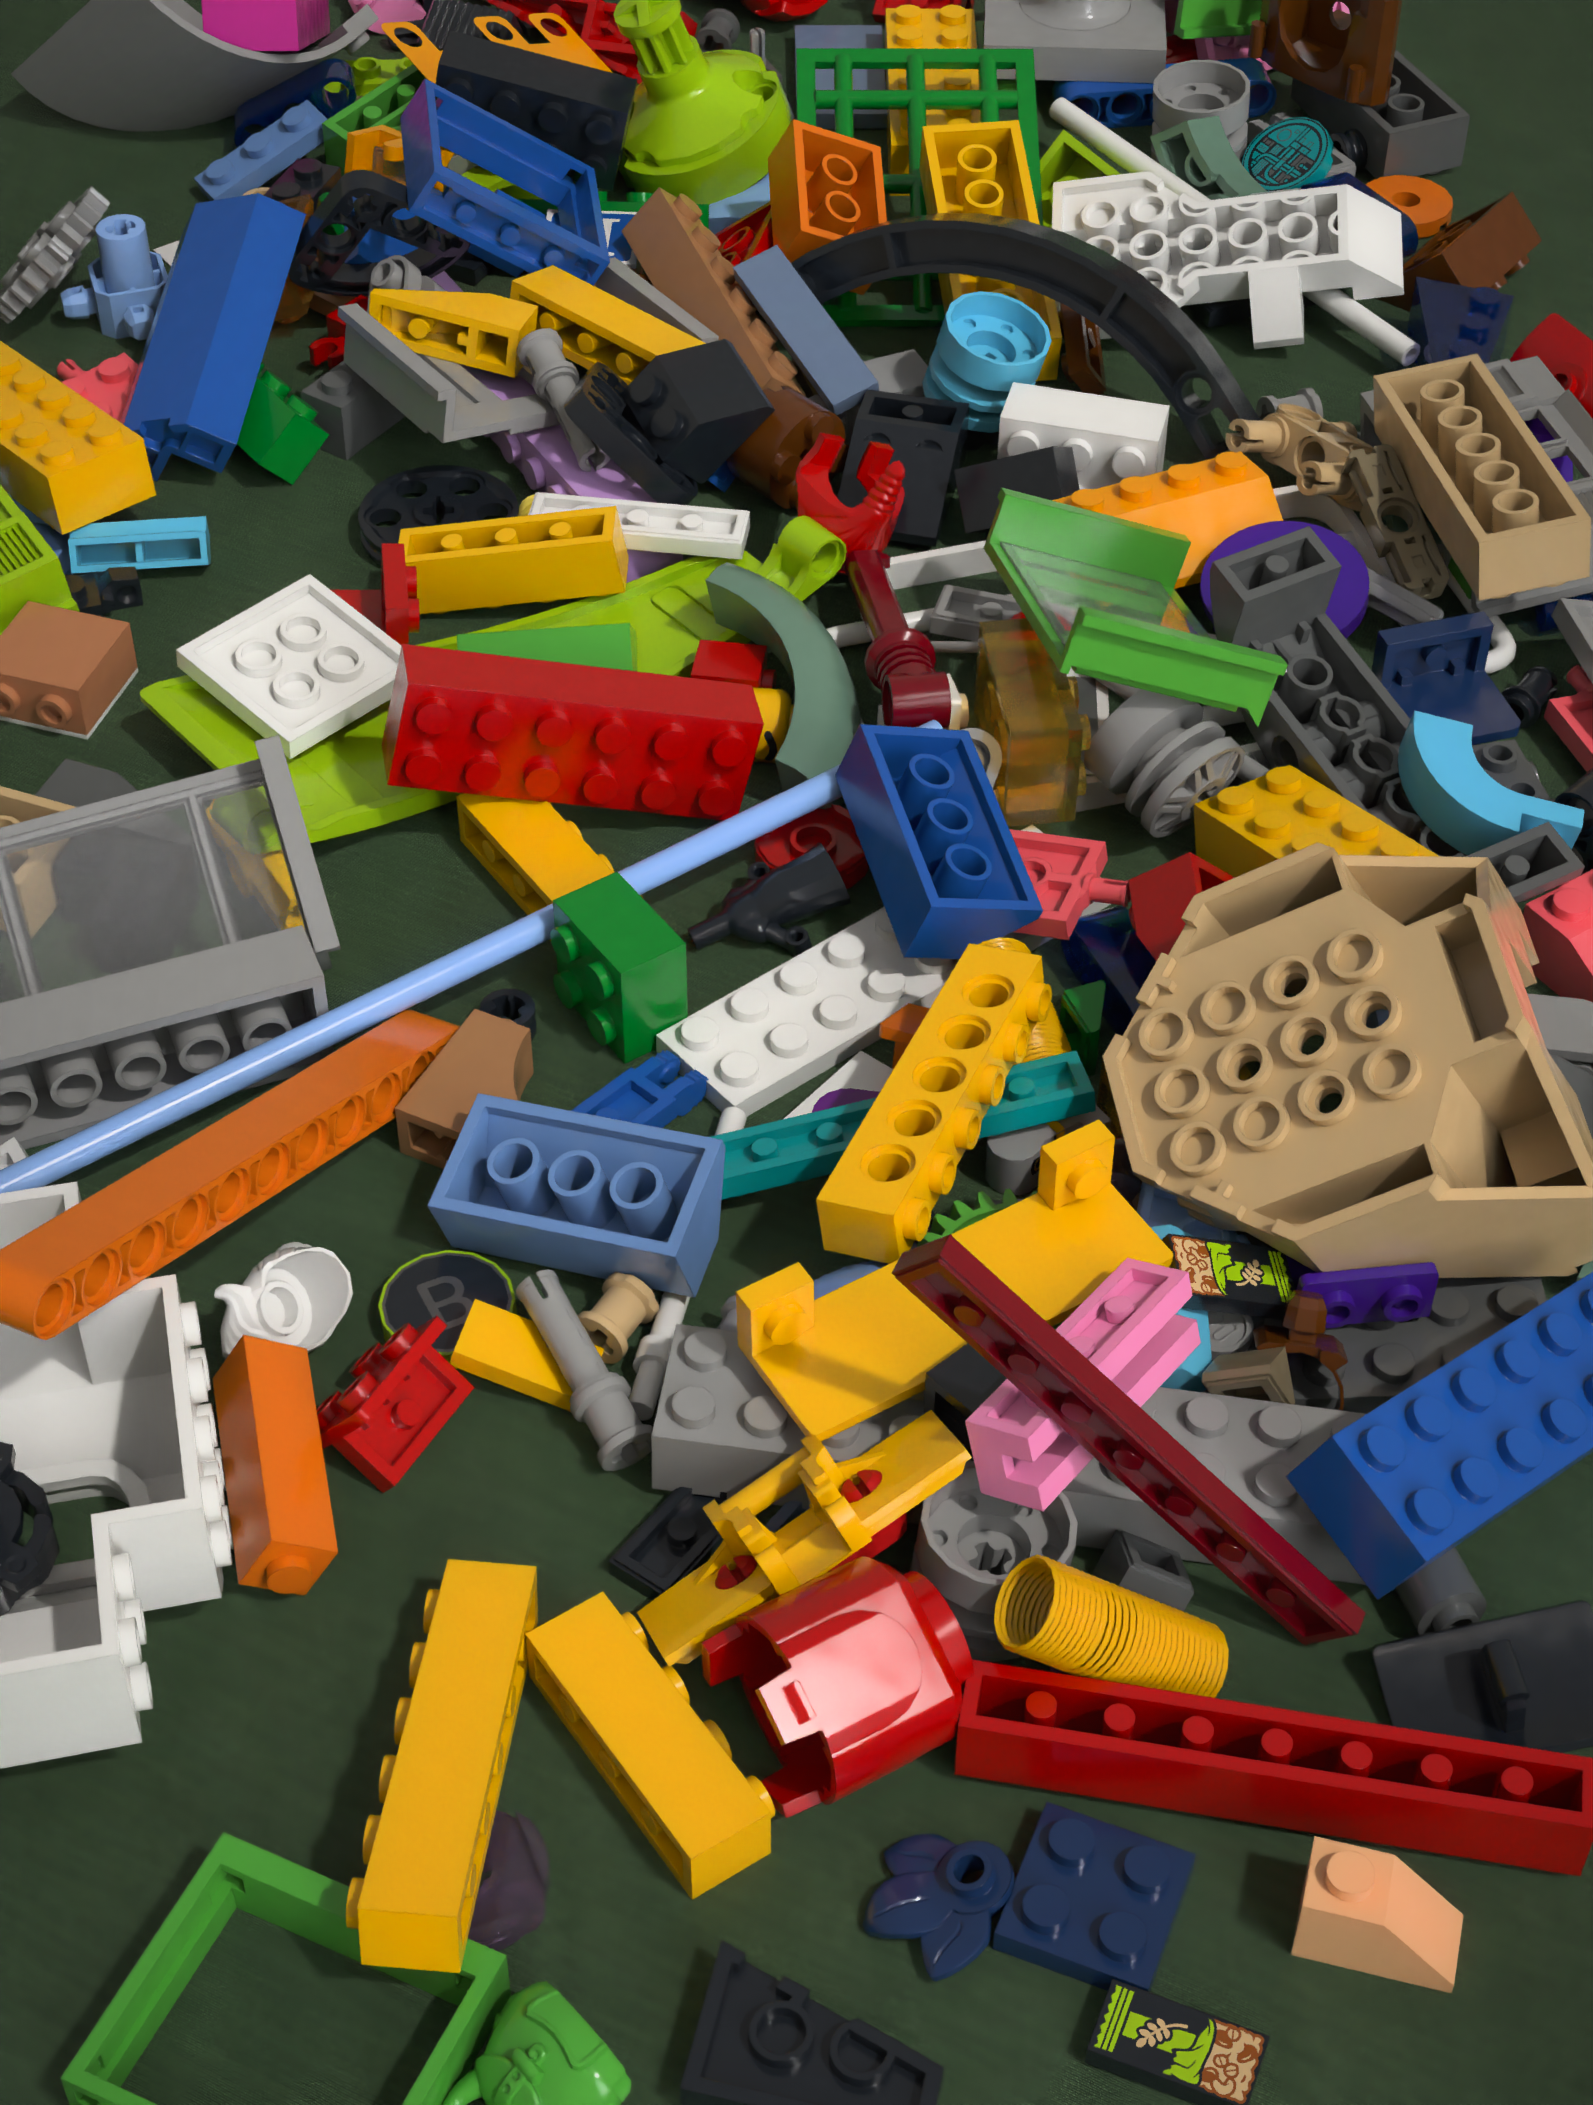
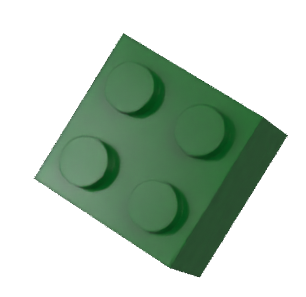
(618, 965)

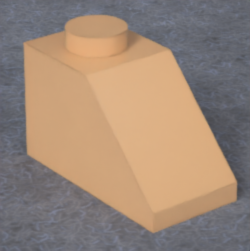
(1375, 1917)

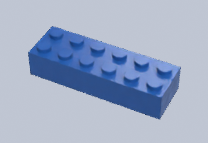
(1458, 1444)

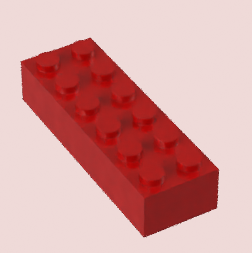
(569, 733)

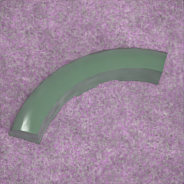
(1204, 159)
(825, 695)

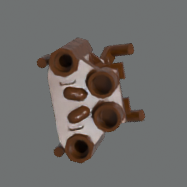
(1331, 49)

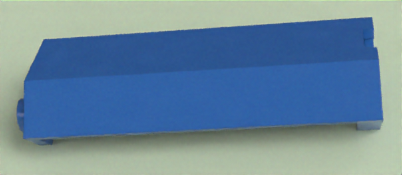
(212, 330)

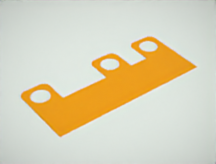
(566, 48)

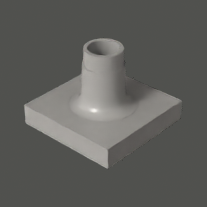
(1081, 38)

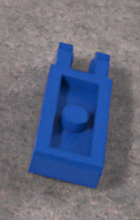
(640, 1093)

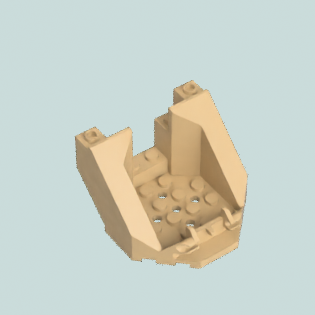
(1451, 1112)

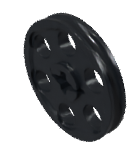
(438, 487)

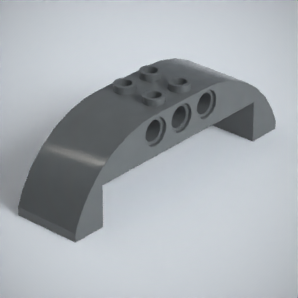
(1334, 712)

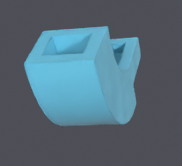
(1460, 798)

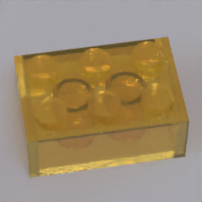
(1035, 722)

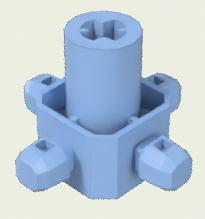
(123, 280)

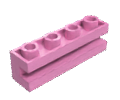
(1125, 1332)

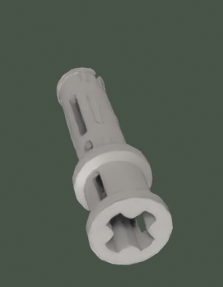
(554, 382)
(597, 1395)

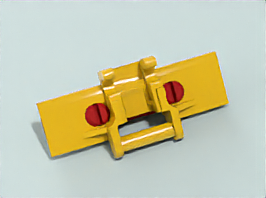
(853, 1513)

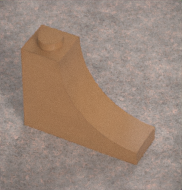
(481, 1057)

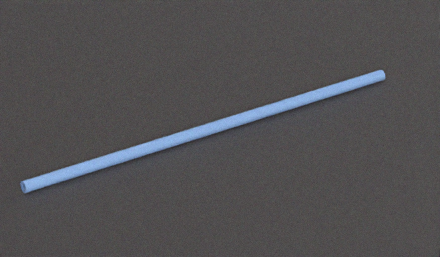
(401, 993)

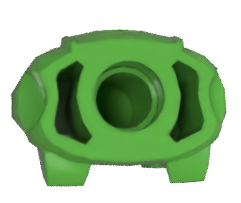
(543, 2057)

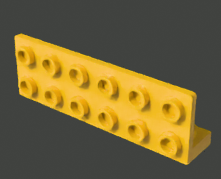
(876, 1341)

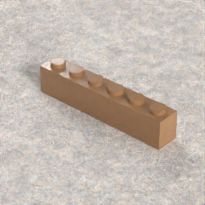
(689, 270)

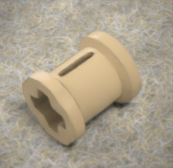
(618, 1313)

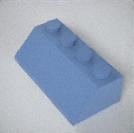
(583, 1193)

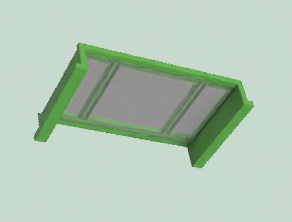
(1109, 604)

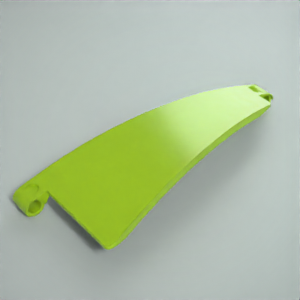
(344, 775)

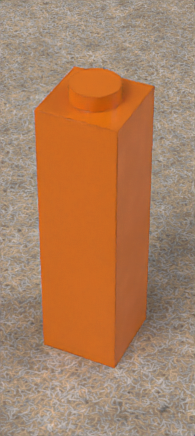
(274, 1466)

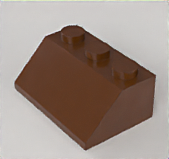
(1473, 250)

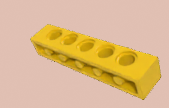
(933, 1105)

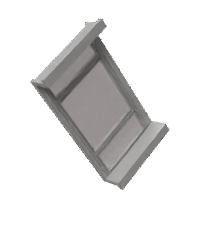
(159, 877)

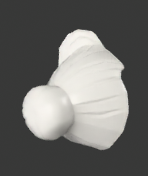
(287, 1298)

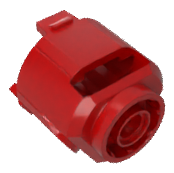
(846, 1678)

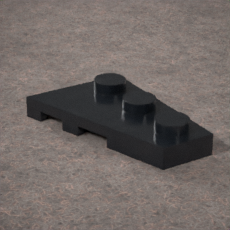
(779, 2047)

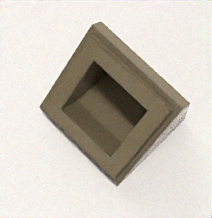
(1251, 1375)

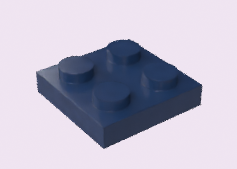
(1094, 1900)

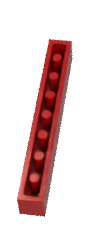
(1277, 1767)

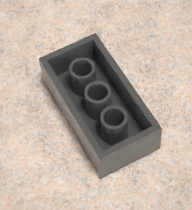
(1408, 135)

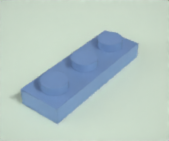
(264, 154)

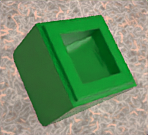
(1082, 1021)

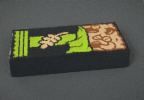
(1233, 1276)
(1175, 2048)

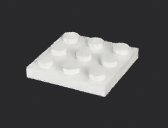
(295, 664)

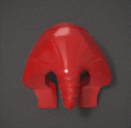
(870, 522)

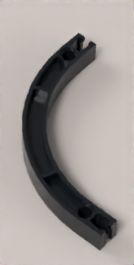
(1056, 267)

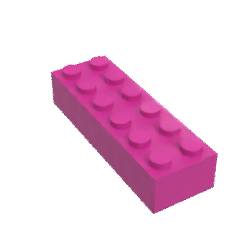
(267, 23)

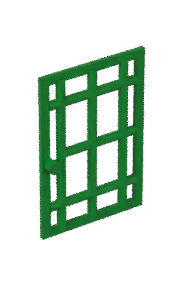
(916, 102)

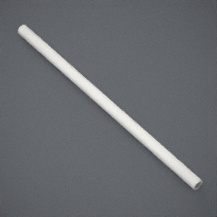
(1133, 160)

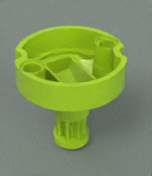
(698, 116)

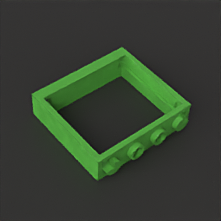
(297, 1901)

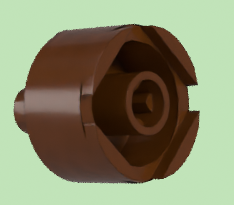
(776, 447)

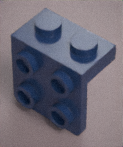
(1442, 673)

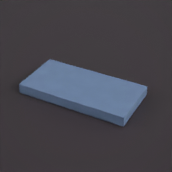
(863, 79)

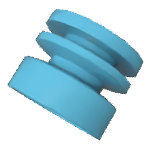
(982, 351)

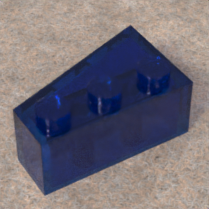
(1458, 321)

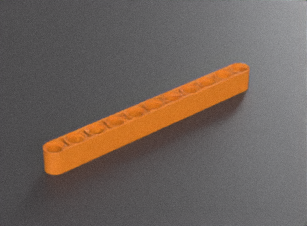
(212, 1178)

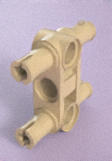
(1304, 447)

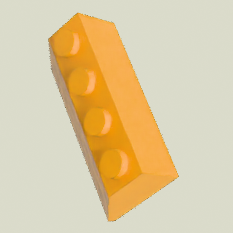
(1196, 500)

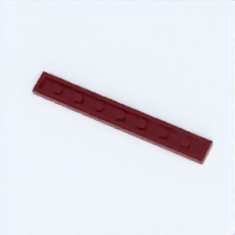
(1126, 1440)

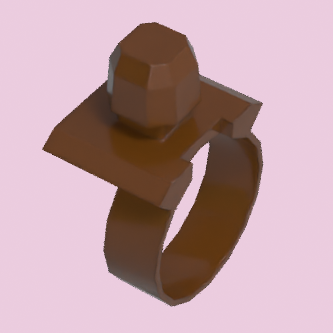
(1304, 1321)

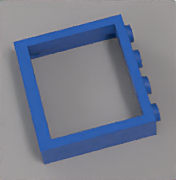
(482, 214)

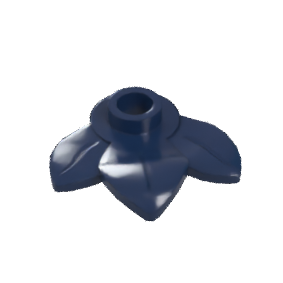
(933, 1904)

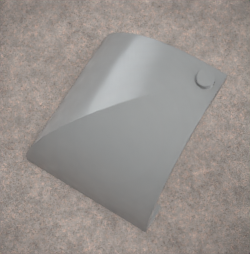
(157, 69)

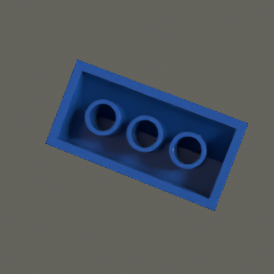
(934, 839)

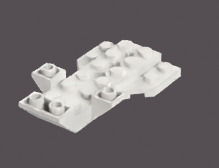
(1240, 246)

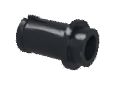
(1531, 694)

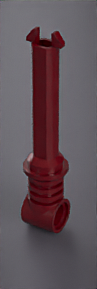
(899, 657)

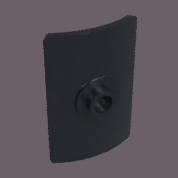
(1497, 1679)

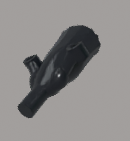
(775, 900)

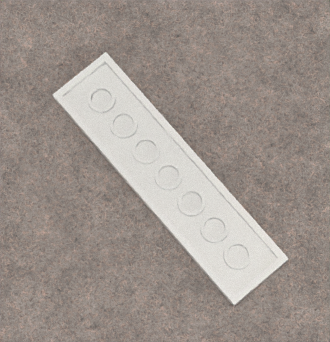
(809, 1013)

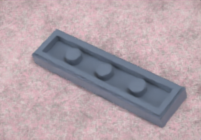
(805, 329)

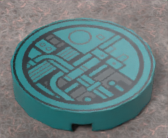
(1289, 154)

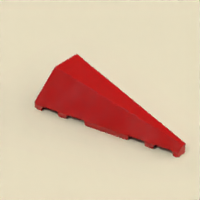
(594, 25)

